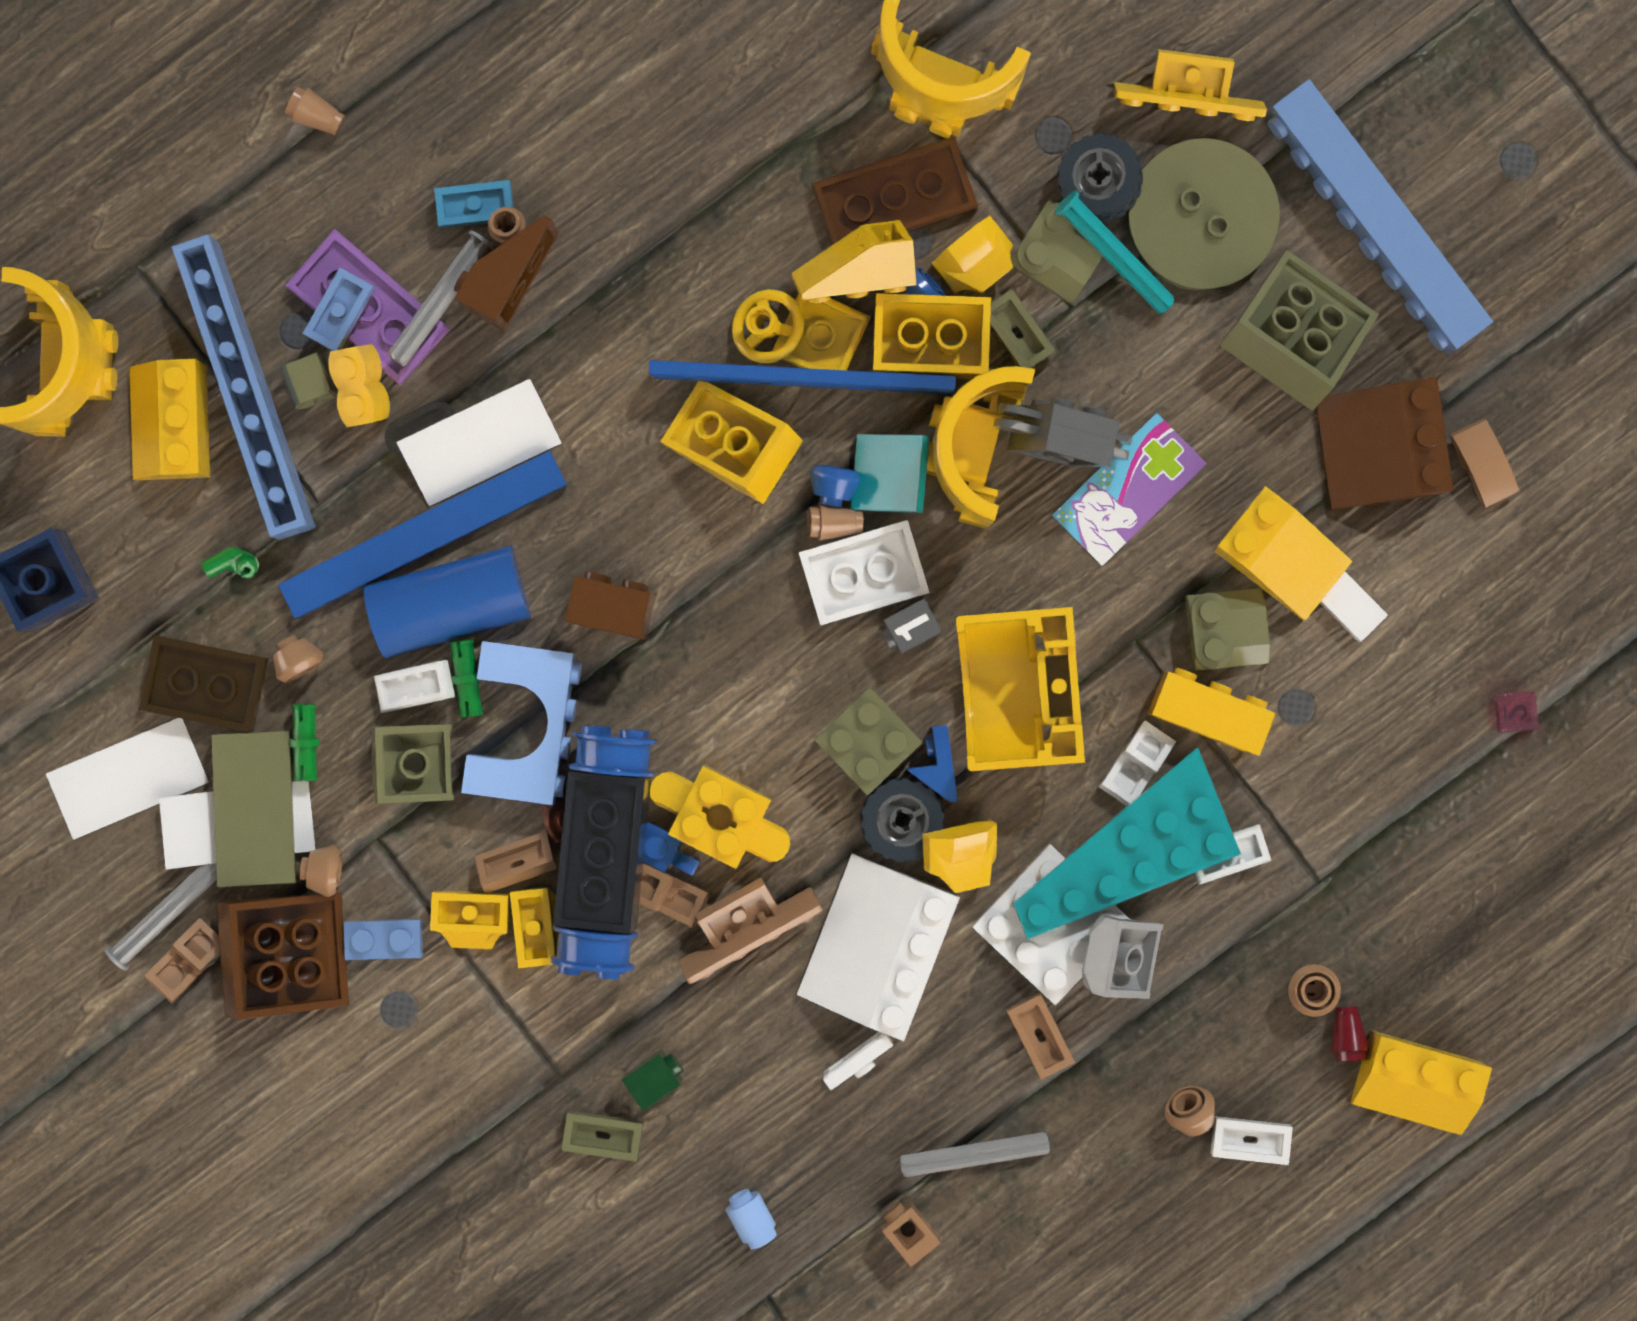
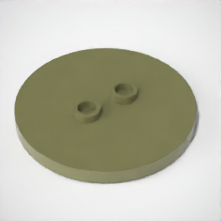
(1204, 215)

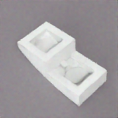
(1137, 763)

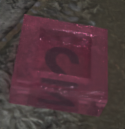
(1516, 712)

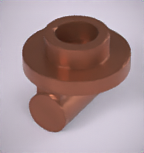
(553, 820)

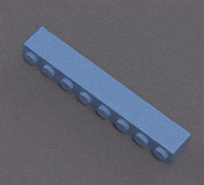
(1378, 218)
(243, 387)

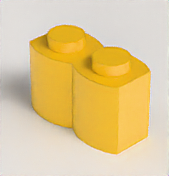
(360, 393)

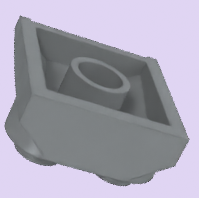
(1121, 957)

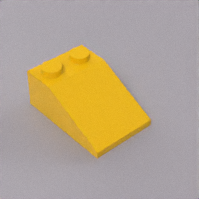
(732, 440)
(1283, 554)

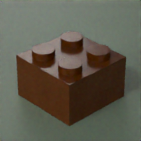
(610, 607)

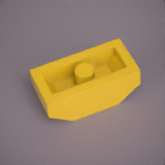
(975, 258)
(962, 854)
(470, 918)
(533, 926)

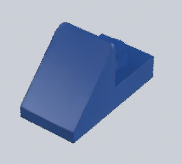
(941, 774)

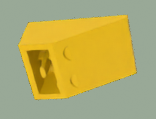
(863, 261)

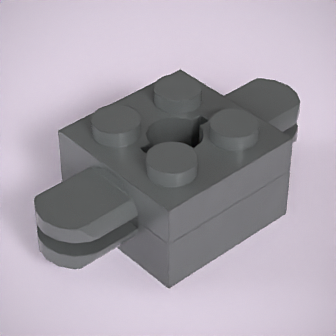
(1063, 434)

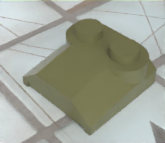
(1056, 255)
(1227, 629)
(411, 763)

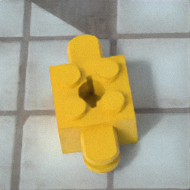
(720, 816)

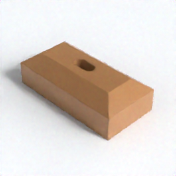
(515, 862)
(1046, 1055)

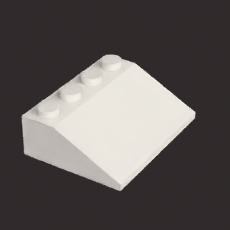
(878, 946)

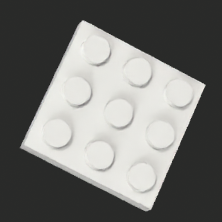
(1050, 959)

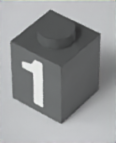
(910, 627)

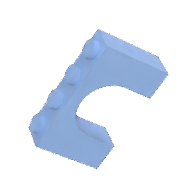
(538, 775)

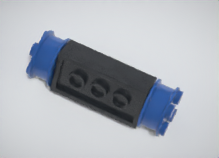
(602, 851)

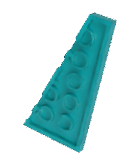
(1149, 843)

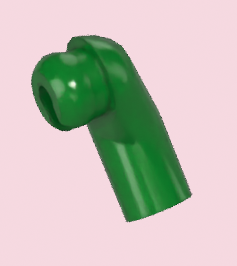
(233, 560)

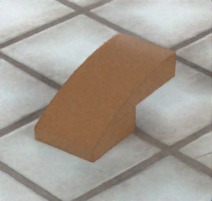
(1485, 462)
(672, 895)
(184, 961)

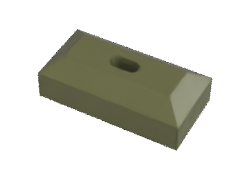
(1033, 346)
(582, 1136)

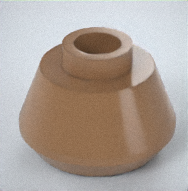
(295, 658)
(322, 870)
(1325, 990)
(1191, 1110)

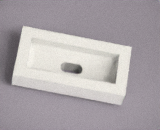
(1271, 1142)

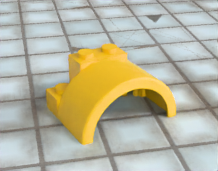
(937, 87)
(73, 358)
(967, 440)
(1019, 689)

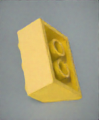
(932, 335)
(169, 420)
(1420, 1083)

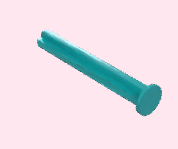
(1115, 252)

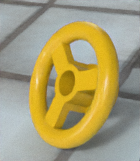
(757, 315)

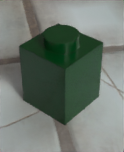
(653, 1078)

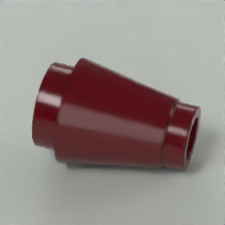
(1349, 1035)

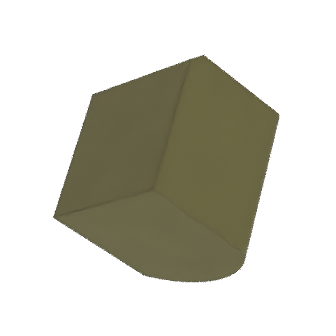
(309, 381)

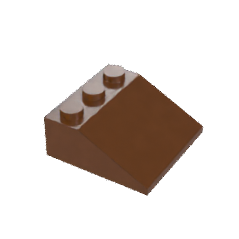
(1384, 444)
(282, 955)

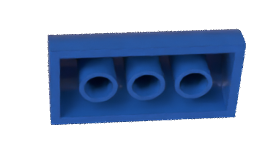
(446, 602)

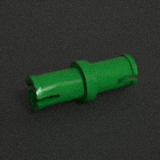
(466, 678)
(304, 742)

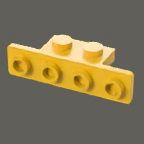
(1193, 83)

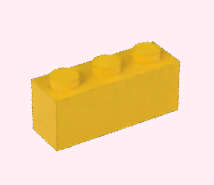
(1212, 711)

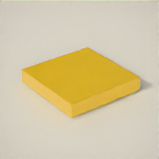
(828, 337)

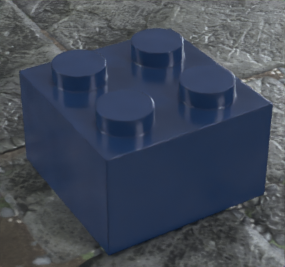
(43, 581)

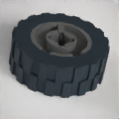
(1105, 155)
(881, 810)

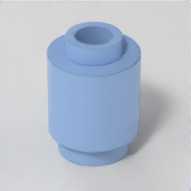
(751, 1218)

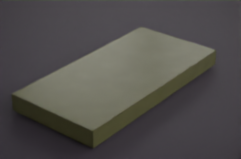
(253, 809)

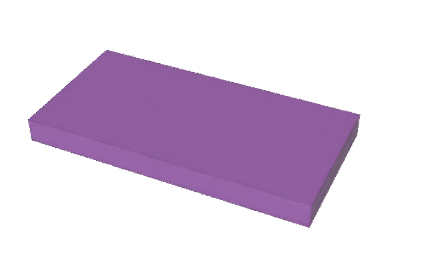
(386, 311)

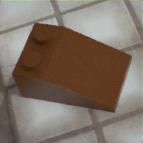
(503, 277)

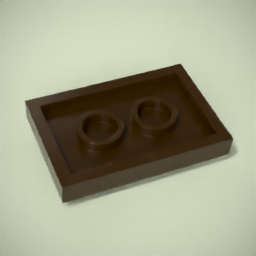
(203, 683)

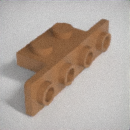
(744, 923)

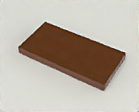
(909, 187)

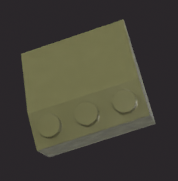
(1299, 330)

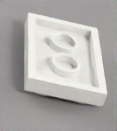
(864, 572)

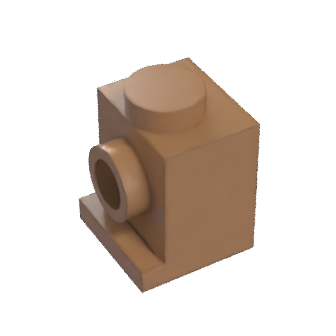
(912, 1245)

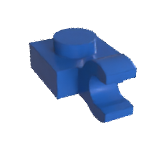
(663, 850)

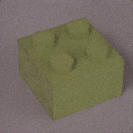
(868, 741)

